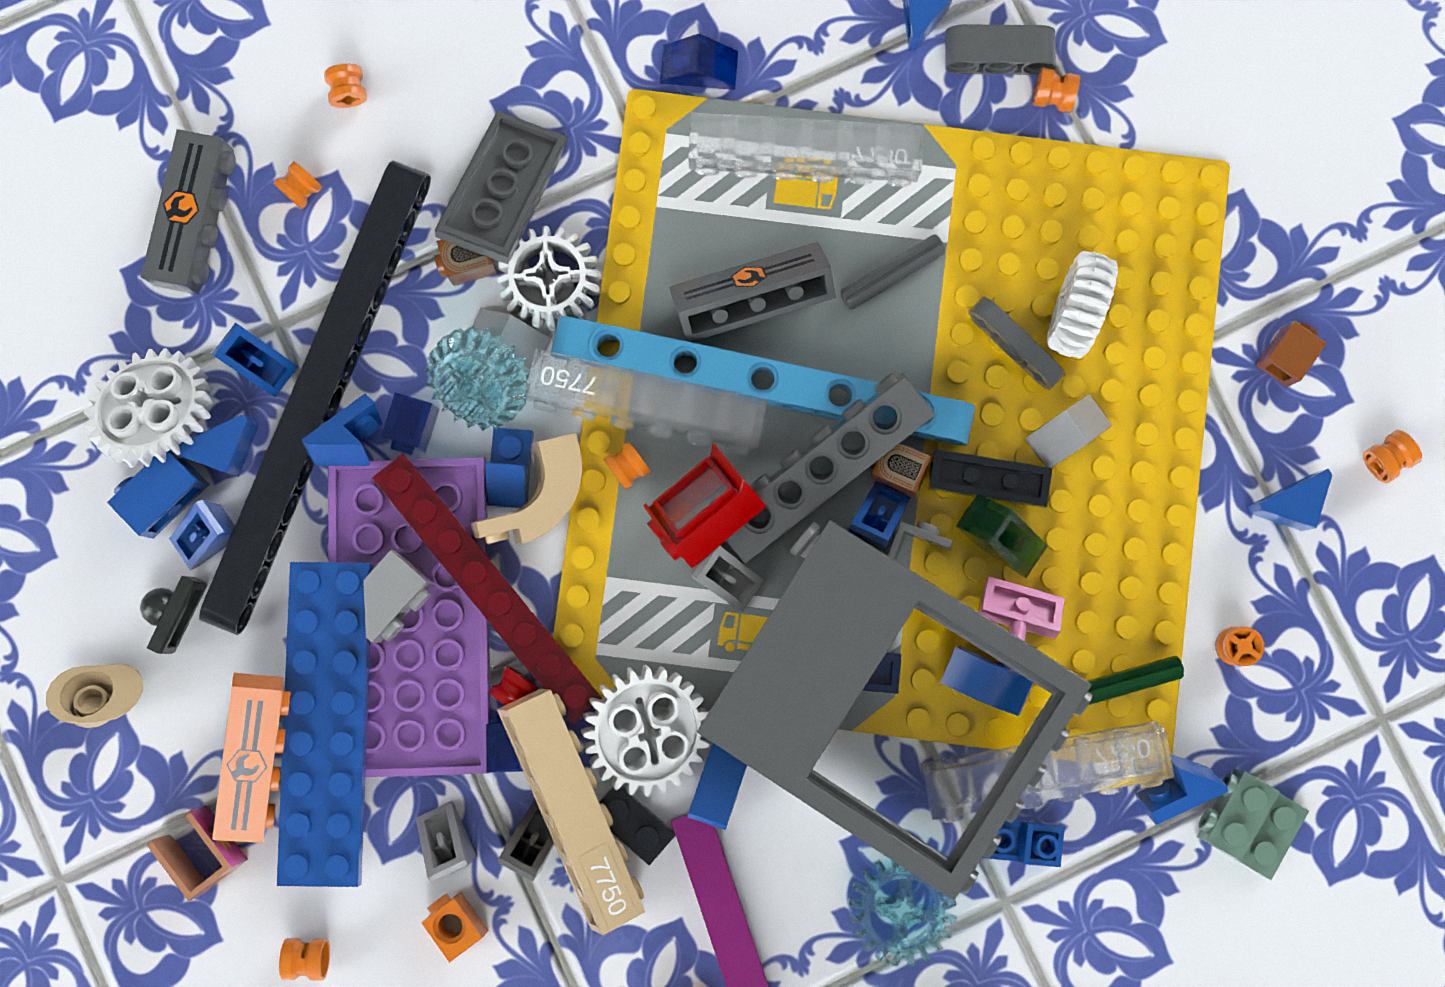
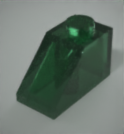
(1002, 534)

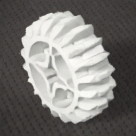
(545, 246)
(1082, 304)

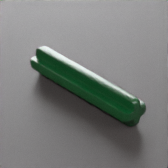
(1136, 679)

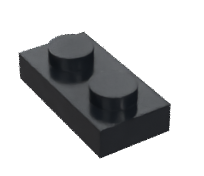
(636, 825)

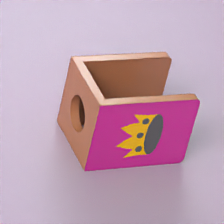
(182, 869)

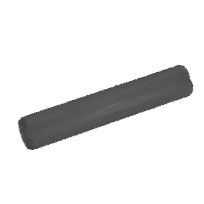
(892, 271)

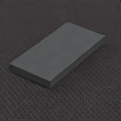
(501, 187)

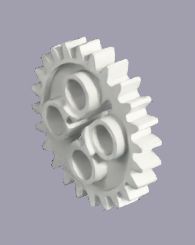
(148, 407)
(613, 741)

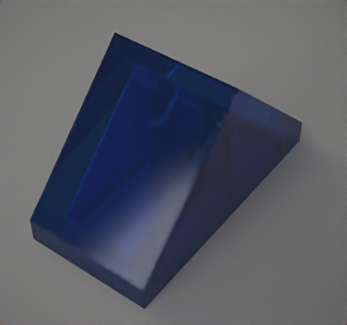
(699, 63)

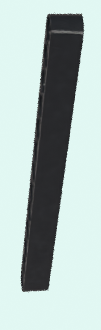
(315, 397)

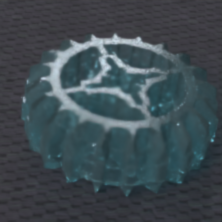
(465, 358)
(921, 914)

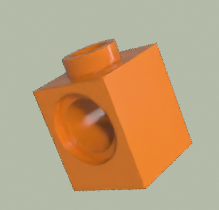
(453, 943)

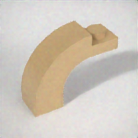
(556, 489)

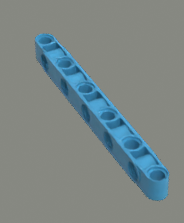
(793, 385)

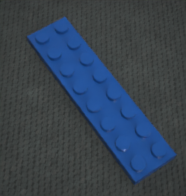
(324, 727)

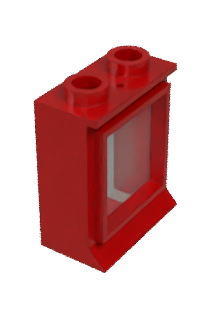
(703, 509)

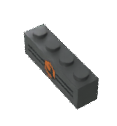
(188, 212)
(753, 292)

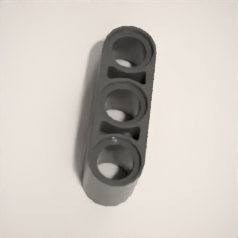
(999, 49)

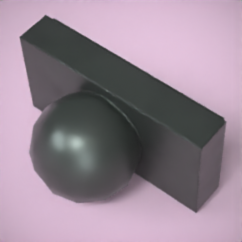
(171, 612)

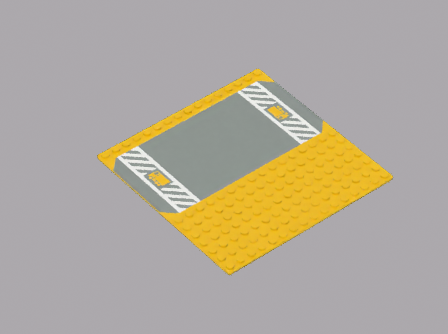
(1010, 231)

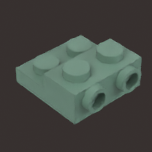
(1252, 823)

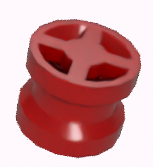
(512, 686)

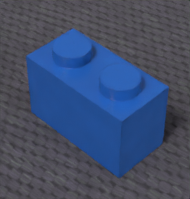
(157, 494)

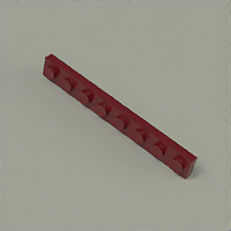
(485, 586)

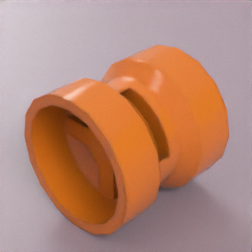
(1056, 90)
(1389, 458)
(304, 959)

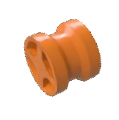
(345, 85)
(297, 185)
(627, 465)
(1247, 642)

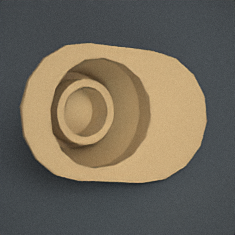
(94, 694)

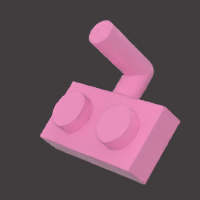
(1021, 608)

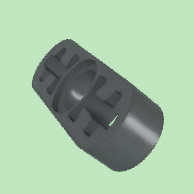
(1016, 343)

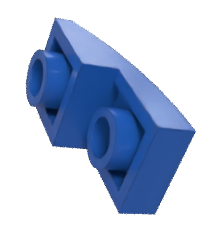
(987, 681)
(717, 788)
(1030, 843)

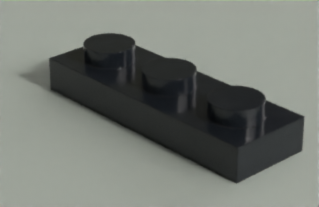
(990, 478)

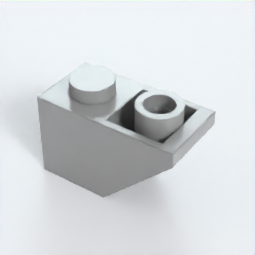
(390, 594)

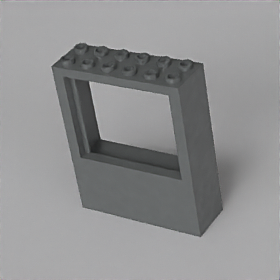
(816, 663)

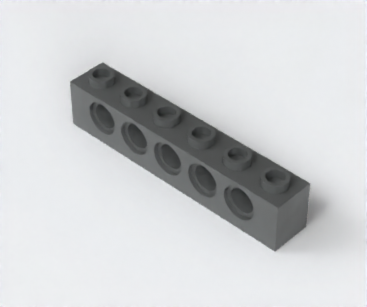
(892, 391)

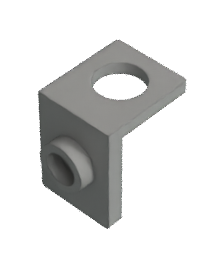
(923, 532)

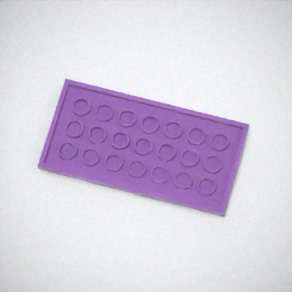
(435, 674)

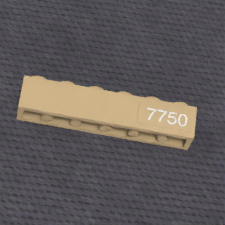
(572, 810)

